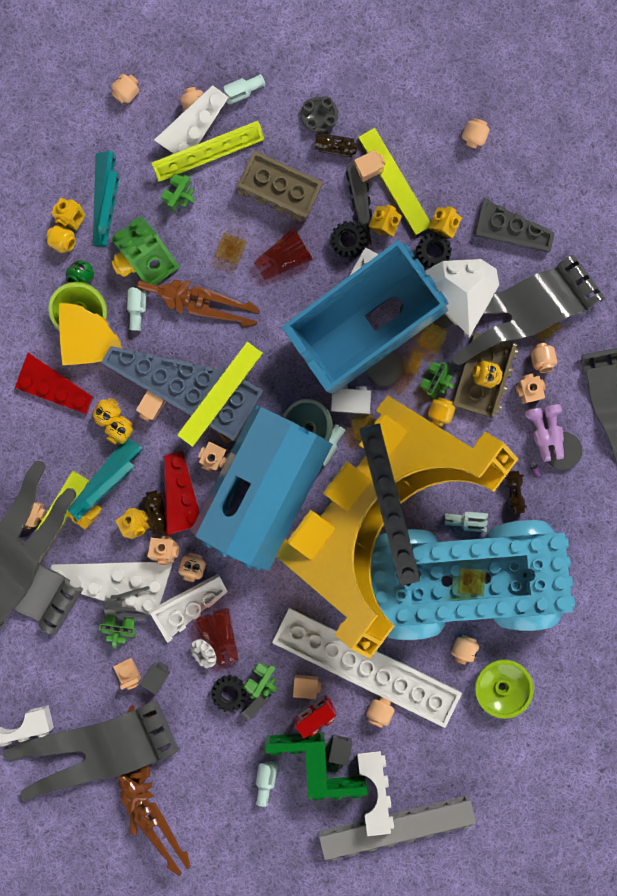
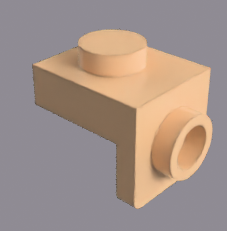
(36, 514)

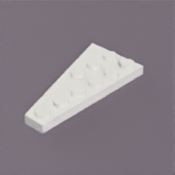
(109, 579)

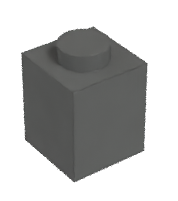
(155, 677)
(340, 750)

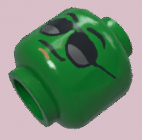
(80, 272)

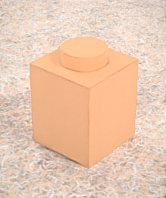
(369, 165)
(150, 406)
(306, 686)

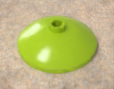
(77, 294)
(513, 698)

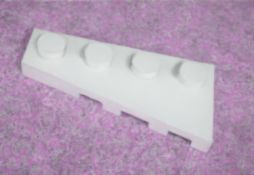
(193, 122)
(180, 610)

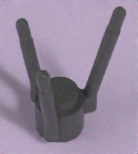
(115, 606)

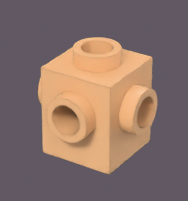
(523, 388)
(219, 454)
(163, 550)

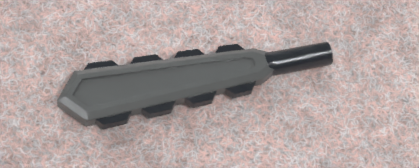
(360, 200)

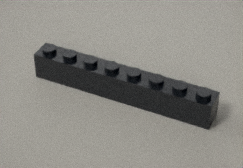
(389, 504)

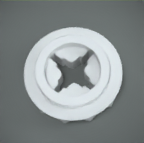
(203, 653)

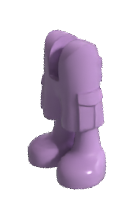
(547, 437)

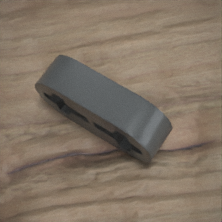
(254, 706)

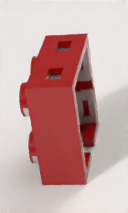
(315, 716)

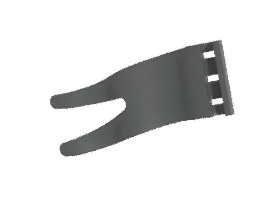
(533, 306)
(603, 391)
(20, 560)
(44, 595)
(108, 747)

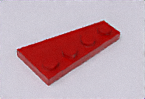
(48, 384)
(179, 494)

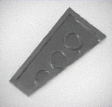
(510, 228)

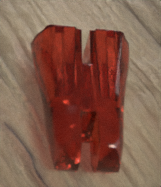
(283, 255)
(219, 634)

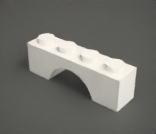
(36, 722)
(378, 819)

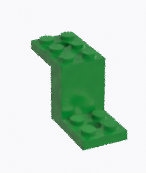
(317, 782)

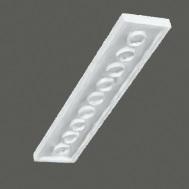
(379, 674)

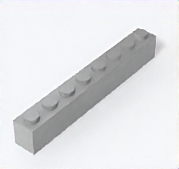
(408, 826)

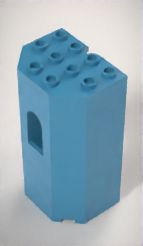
(334, 329)
(281, 466)

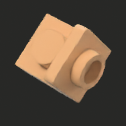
(127, 674)

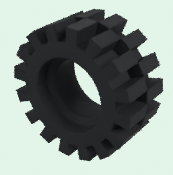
(344, 228)
(438, 240)
(228, 705)

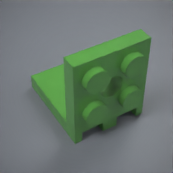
(141, 246)

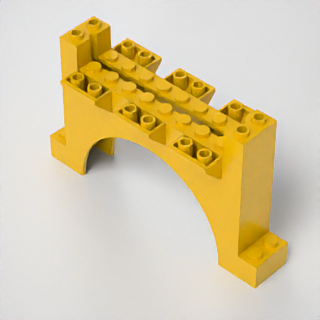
(337, 547)

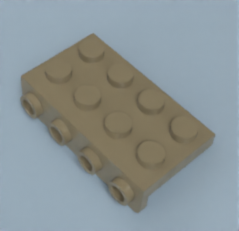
(279, 186)
(480, 398)

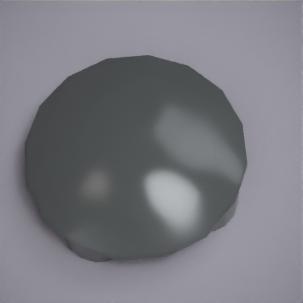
(319, 114)

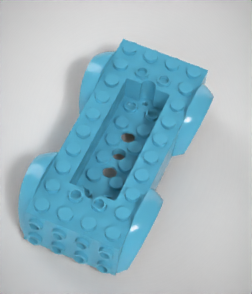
(525, 591)

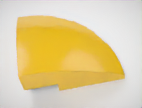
(84, 335)

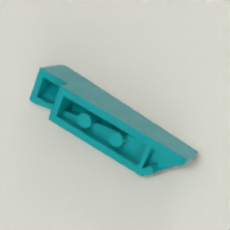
(104, 196)
(108, 477)

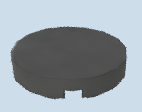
(387, 370)
(572, 452)

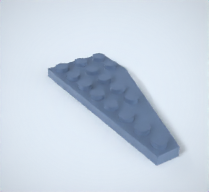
(185, 386)

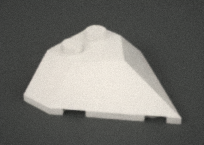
(467, 288)

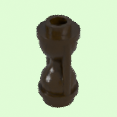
(325, 143)
(516, 501)
(157, 518)

